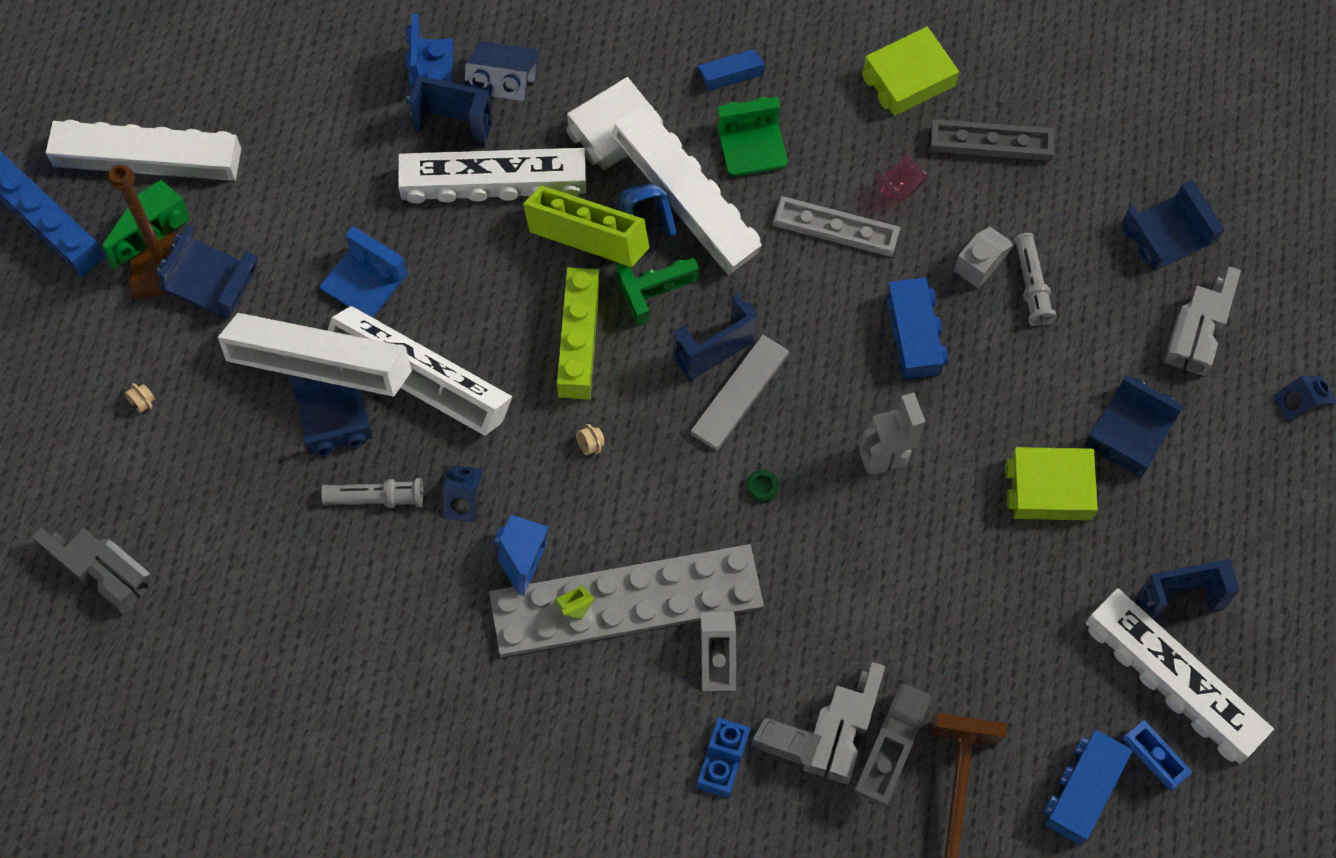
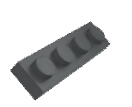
(992, 140)

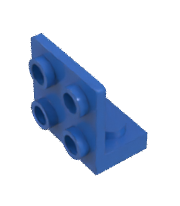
(427, 56)
(365, 274)

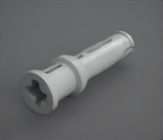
(1036, 292)
(389, 493)

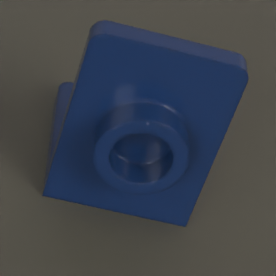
(1313, 392)
(461, 483)

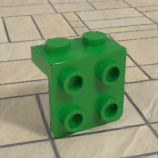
(751, 136)

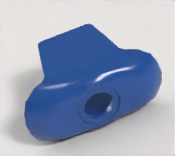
(637, 193)

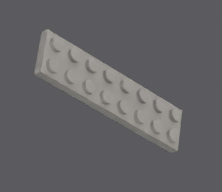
(628, 600)

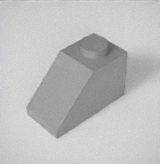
(982, 256)
(718, 651)

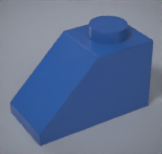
(520, 550)

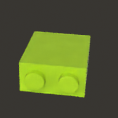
(910, 71)
(1052, 483)

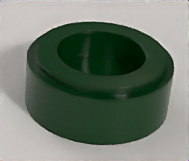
(762, 486)

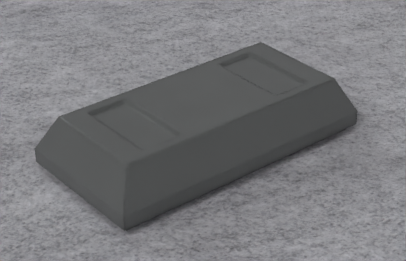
(785, 741)

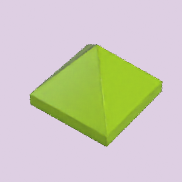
(575, 602)

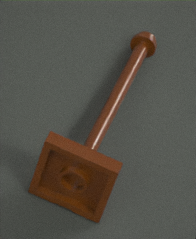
(145, 264)
(966, 734)

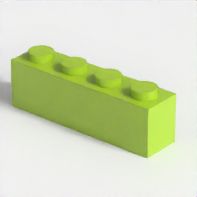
(586, 225)
(578, 333)

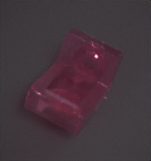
(902, 179)

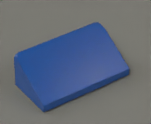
(731, 70)
(1157, 755)

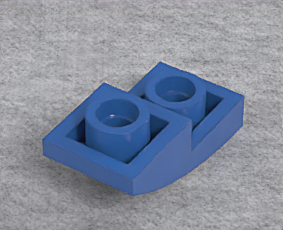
(723, 758)

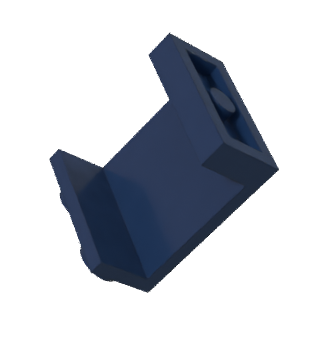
(502, 69)
(451, 101)
(1173, 227)
(205, 274)
(698, 359)
(330, 415)
(1134, 425)
(1215, 578)

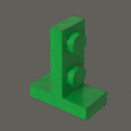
(652, 284)

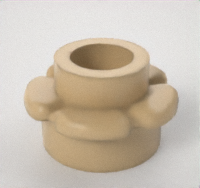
(140, 396)
(593, 438)

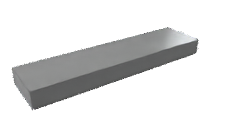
(836, 226)
(739, 392)

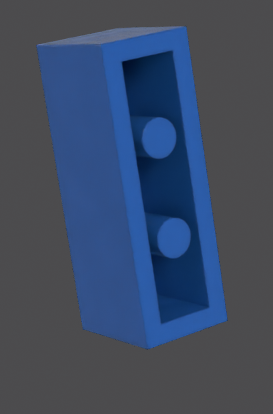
(916, 328)
(1086, 786)

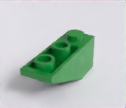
(165, 212)

